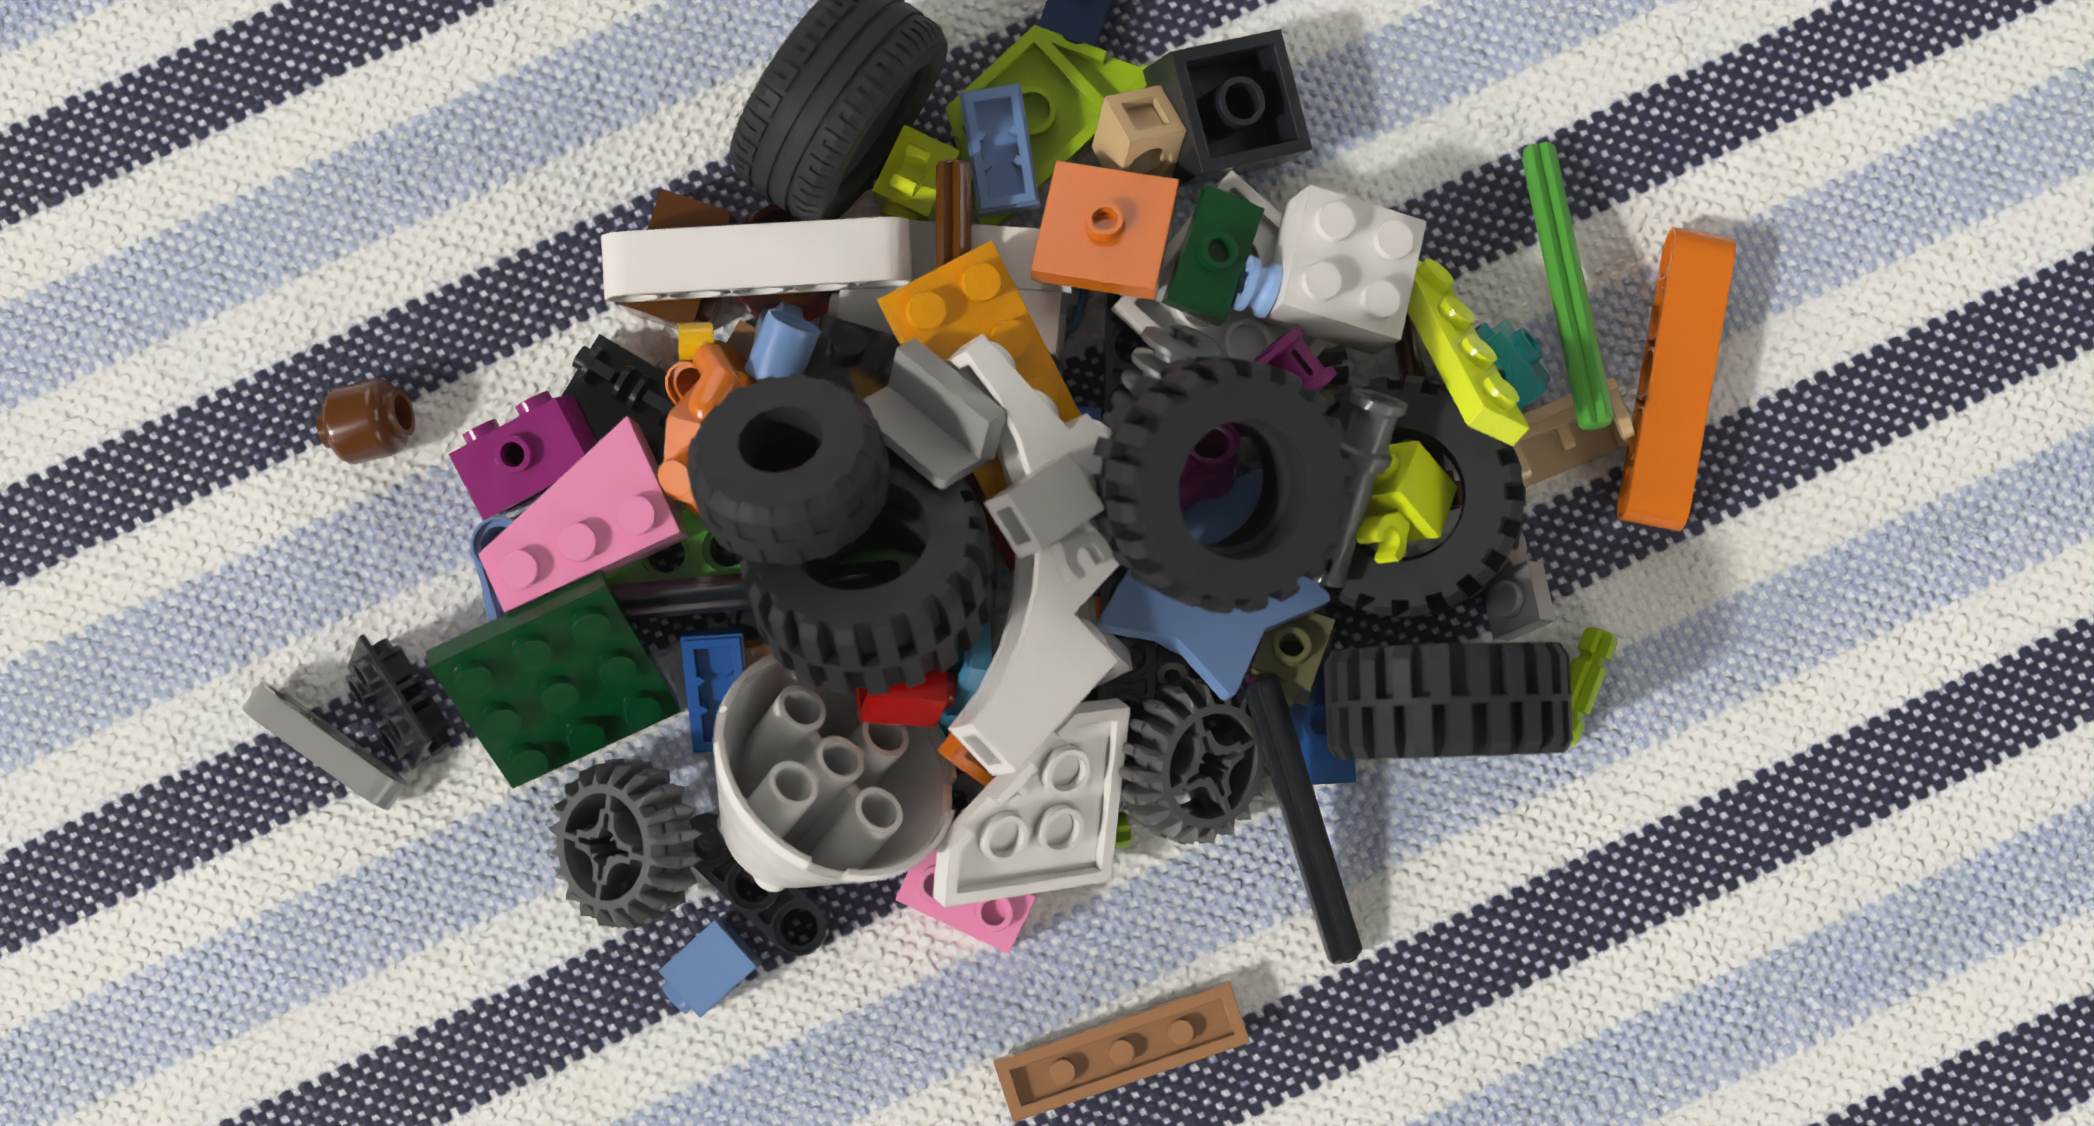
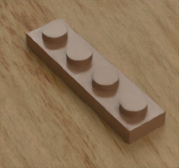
(1121, 1051)

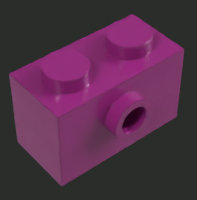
(523, 457)

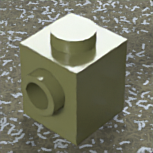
(1295, 655)

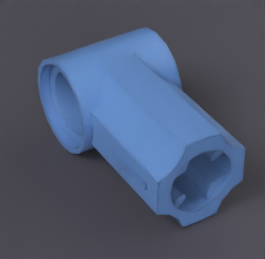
(781, 342)

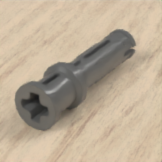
(1368, 442)

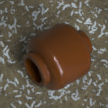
(366, 421)

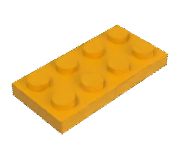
(973, 299)

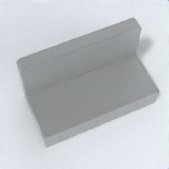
(936, 417)

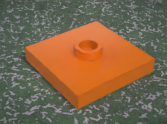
(1105, 230)

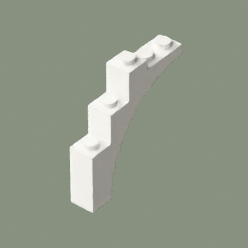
(1045, 651)

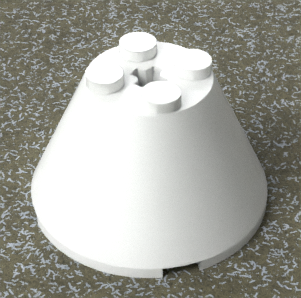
(818, 791)

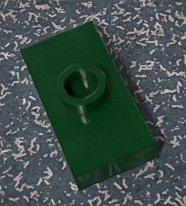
(1213, 255)

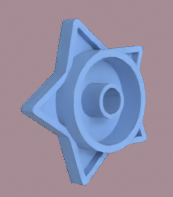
(1211, 643)

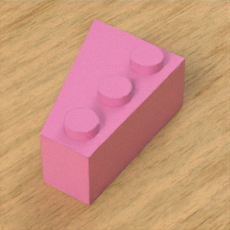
(589, 521)

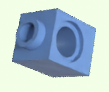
(708, 968)

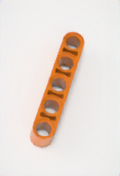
(1676, 379)

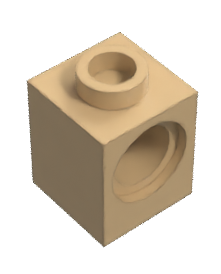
(1139, 133)

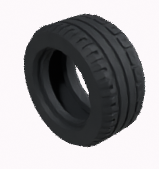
(836, 103)

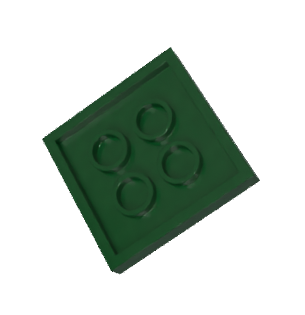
(554, 680)

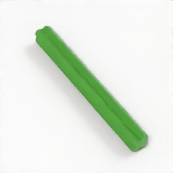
(1567, 287)

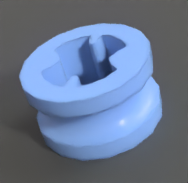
(1257, 287)

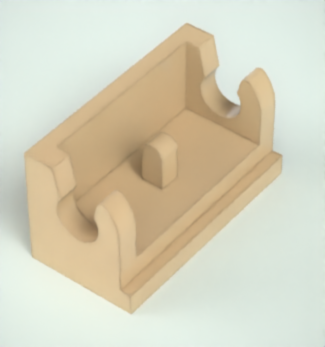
(1559, 444)

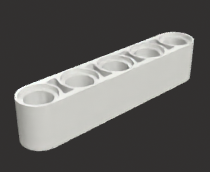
(756, 259)

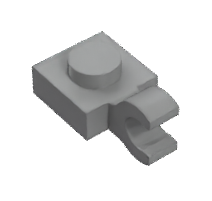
(1518, 597)

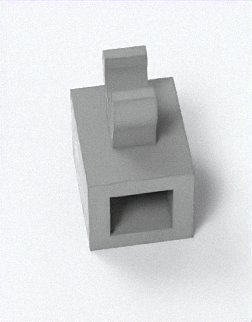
(1047, 512)

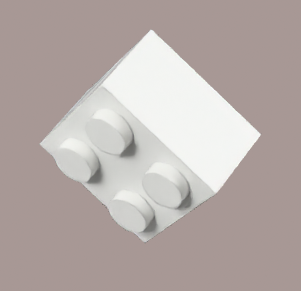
(1345, 269)

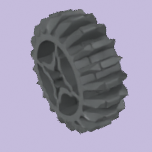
(1177, 753)
(625, 843)

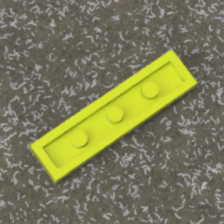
(1462, 357)

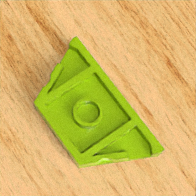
(1061, 98)

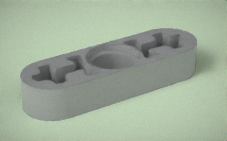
(324, 745)

